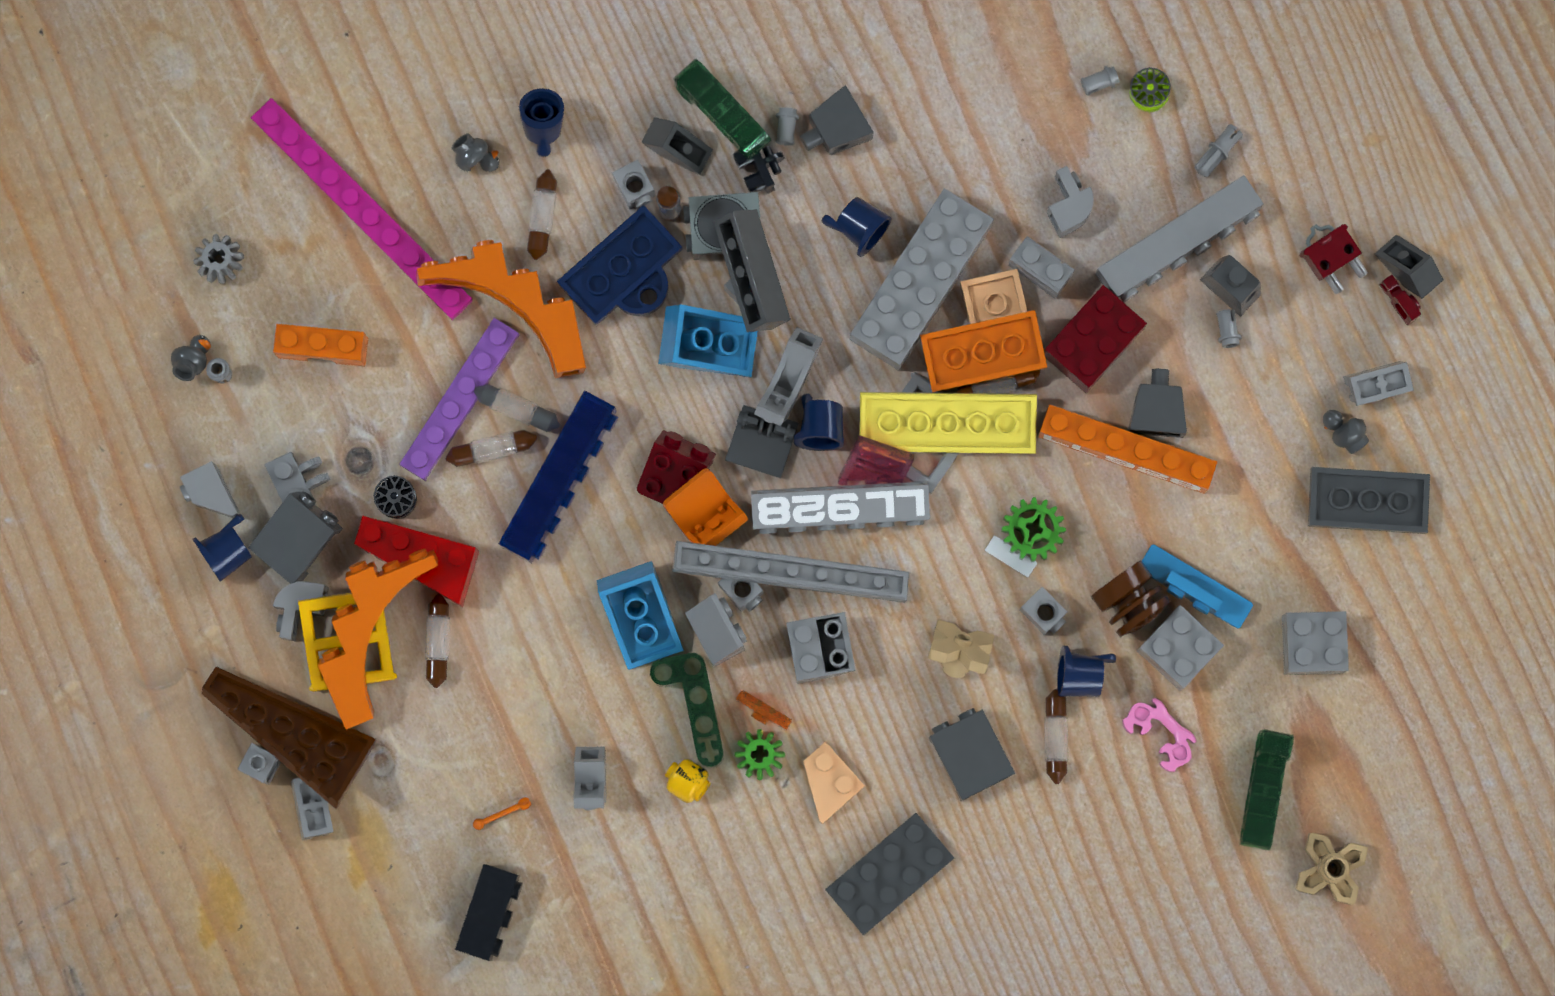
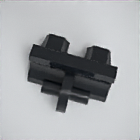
(761, 179)

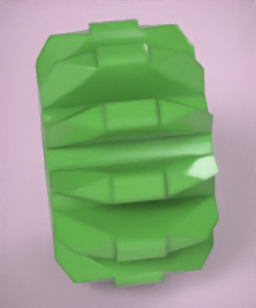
(752, 748)

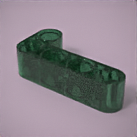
(721, 108)
(695, 711)
(1264, 788)

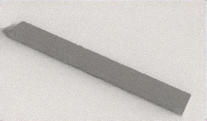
(790, 571)

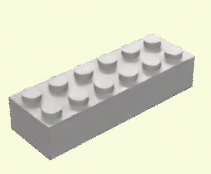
(921, 279)

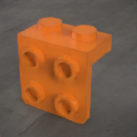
(704, 510)

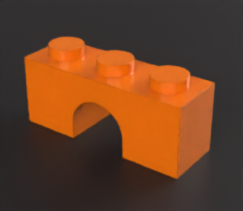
(306, 342)

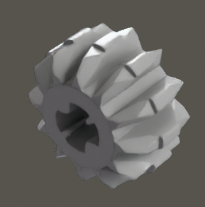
(227, 251)

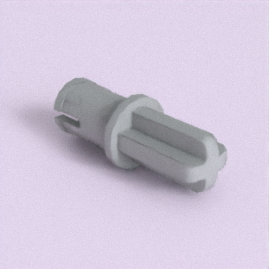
(1218, 151)

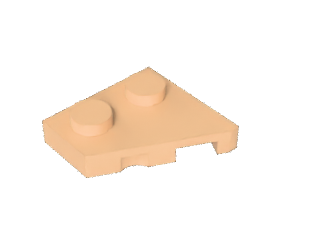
(830, 781)

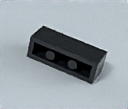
(489, 913)

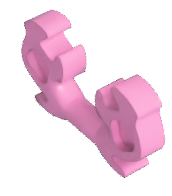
(1177, 753)

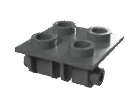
(760, 443)

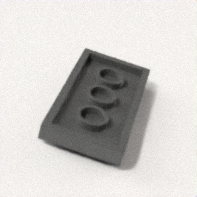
(1369, 500)
(889, 873)

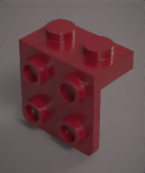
(672, 465)

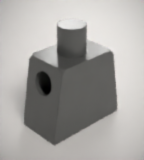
(837, 124)
(1233, 284)
(1158, 408)

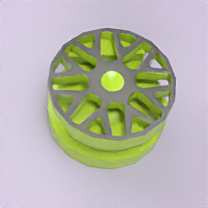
(1150, 89)

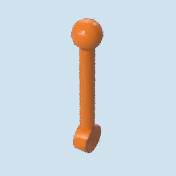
(523, 804)

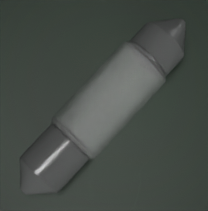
(516, 407)

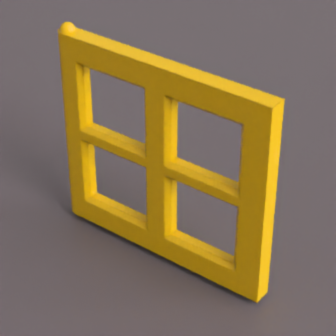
(314, 645)

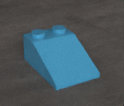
(706, 341)
(639, 615)

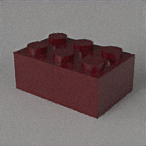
(1094, 339)

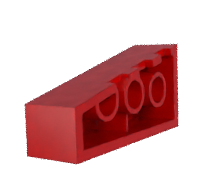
(395, 542)

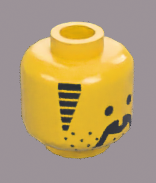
(687, 780)

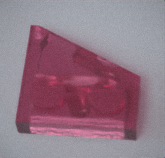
(875, 463)

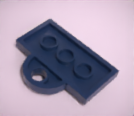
(623, 269)

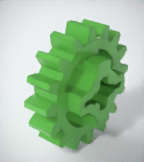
(1020, 524)

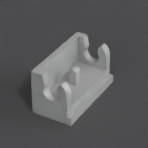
(1379, 383)
(311, 811)

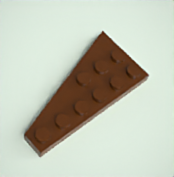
(300, 738)

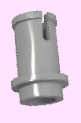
(1100, 80)
(786, 126)
(1228, 329)
(212, 369)

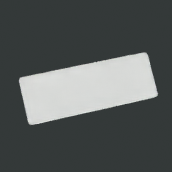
(1001, 551)

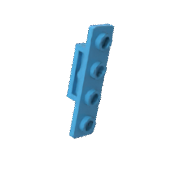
(1196, 587)

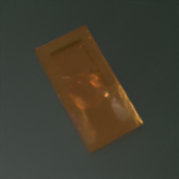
(763, 712)

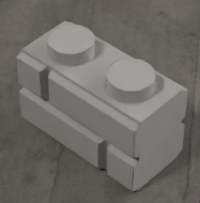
(1041, 267)

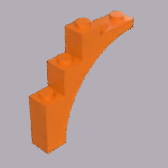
(487, 273)
(372, 592)

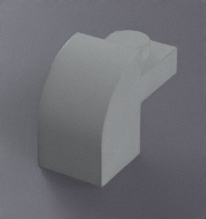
(1075, 209)
(288, 601)
(590, 777)

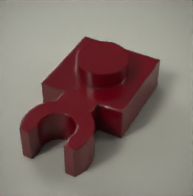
(1404, 304)

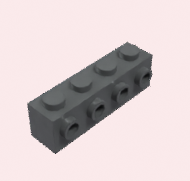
(752, 270)

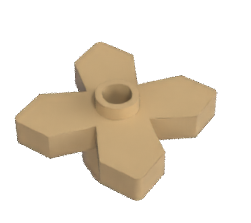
(960, 650)
(1345, 860)

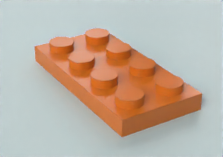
(983, 351)

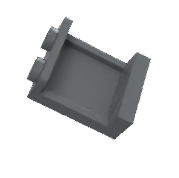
(295, 536)
(971, 753)

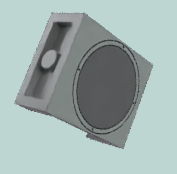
(705, 210)

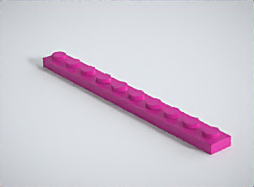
(355, 203)

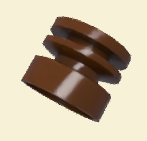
(1130, 599)

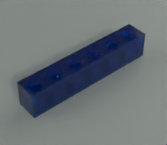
(558, 477)

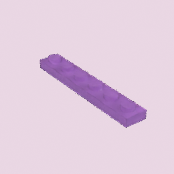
(459, 399)

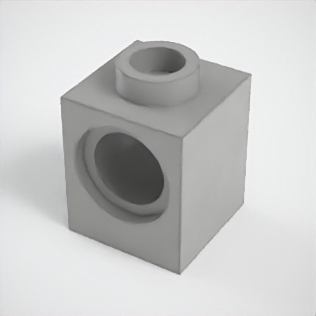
(631, 173)
(1039, 599)
(748, 602)
(259, 764)

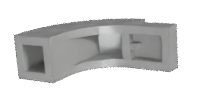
(789, 377)

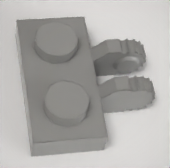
(289, 476)

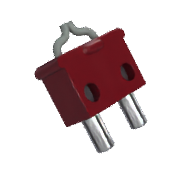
(1331, 253)

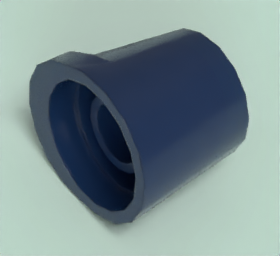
(542, 118)
(860, 224)
(820, 425)
(224, 550)
(1081, 674)

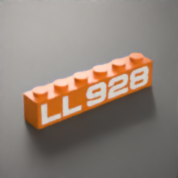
(1127, 449)

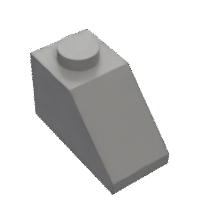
(208, 490)

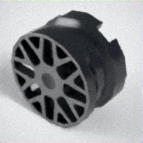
(395, 497)

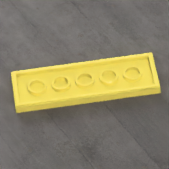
(950, 421)

